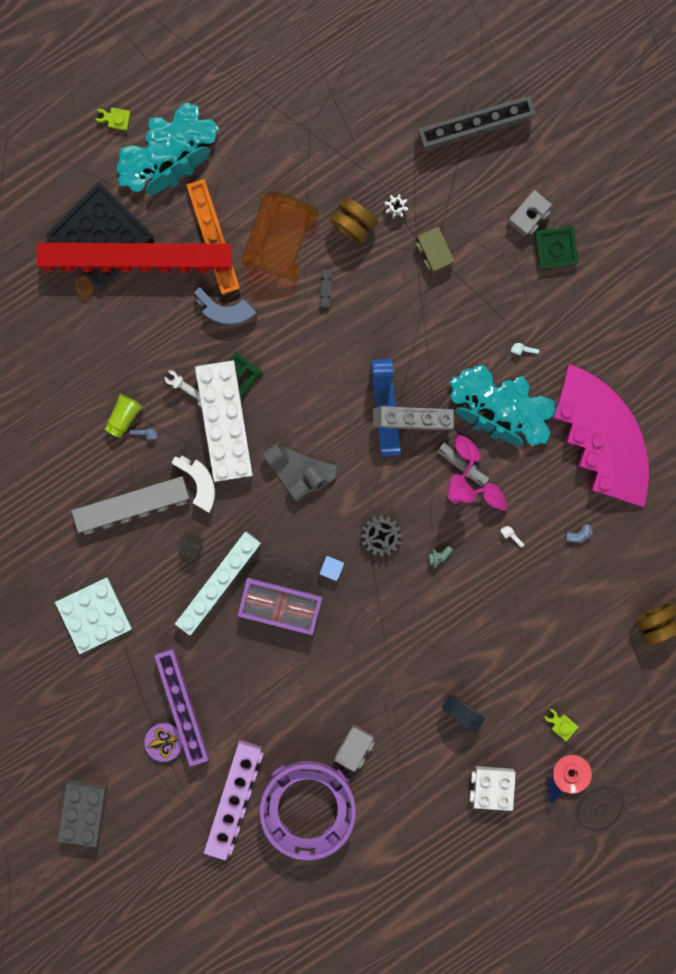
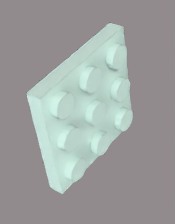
(93, 615)

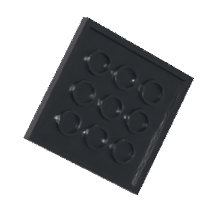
(99, 220)

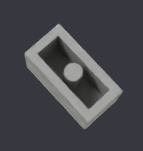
(354, 748)

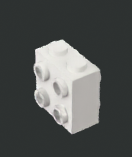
(493, 788)

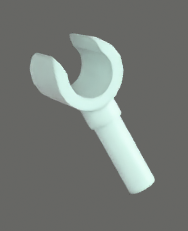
(518, 348)

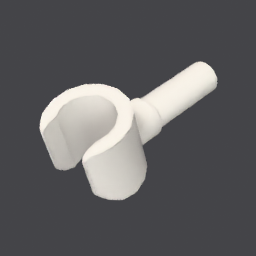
(507, 531)

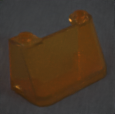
(278, 235)

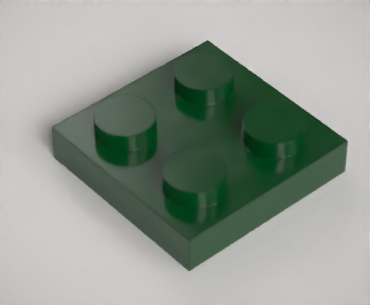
(556, 247)

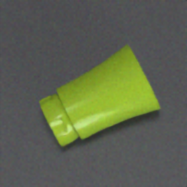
(122, 415)

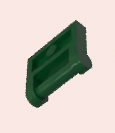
(241, 366)

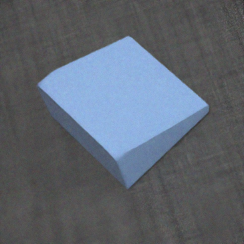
(331, 568)

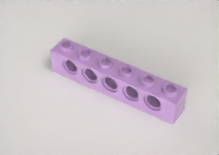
(214, 846)

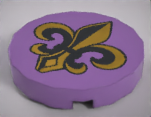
(163, 742)

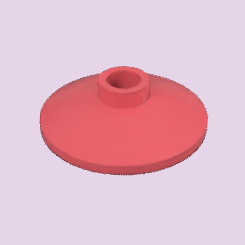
(579, 780)

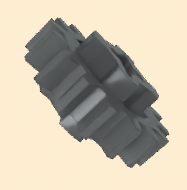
(369, 540)

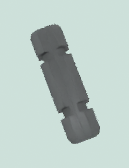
(325, 288)

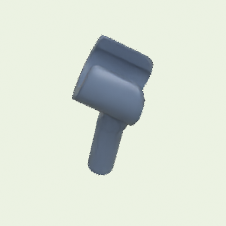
(150, 433)

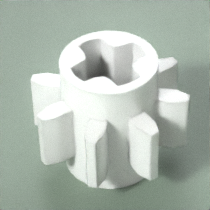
(391, 208)

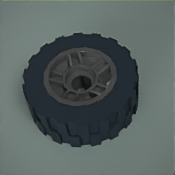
(463, 713)

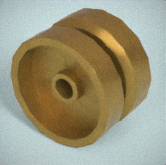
(353, 220)
(658, 623)

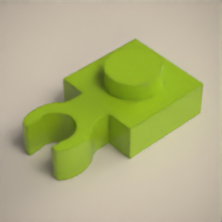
(117, 119)
(562, 726)

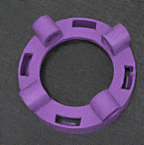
(277, 831)

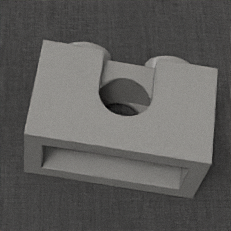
(534, 203)

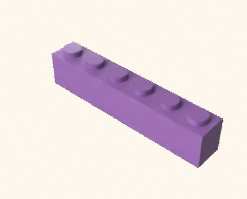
(182, 707)

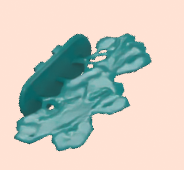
(167, 143)
(508, 403)

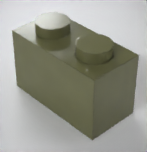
(435, 250)

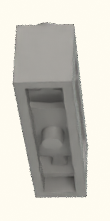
(413, 418)

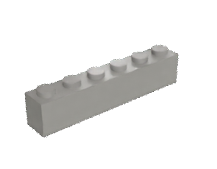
(131, 504)

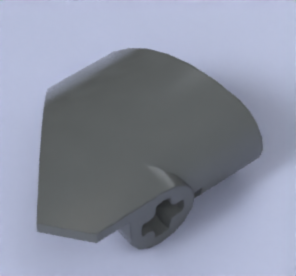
(298, 471)

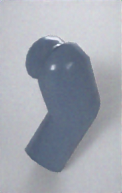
(580, 537)

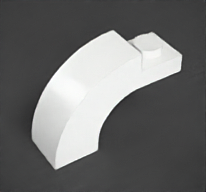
(205, 484)

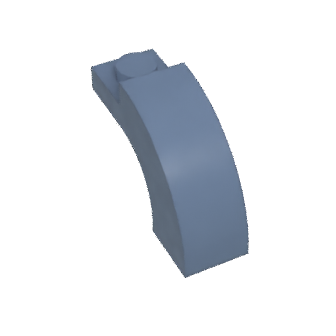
(229, 316)

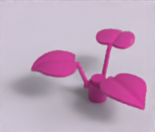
(461, 491)

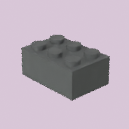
(82, 813)

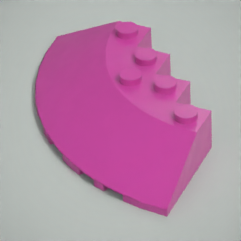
(607, 435)

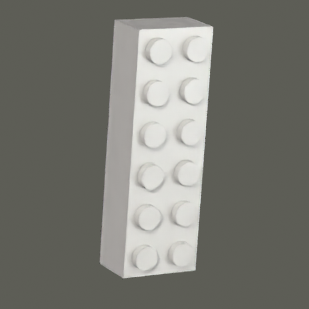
(223, 420)

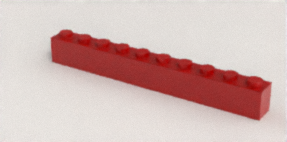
(134, 256)

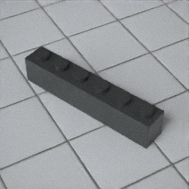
(476, 123)

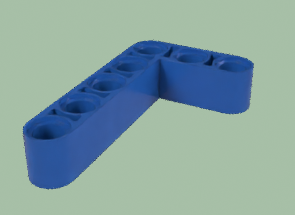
(384, 396)

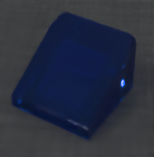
(552, 790)

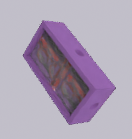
(280, 606)

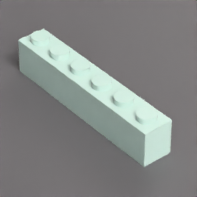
(218, 583)

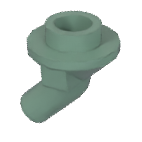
(436, 558)

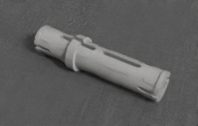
(453, 457)

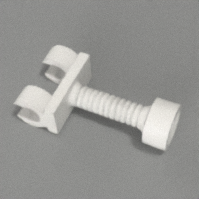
(178, 382)

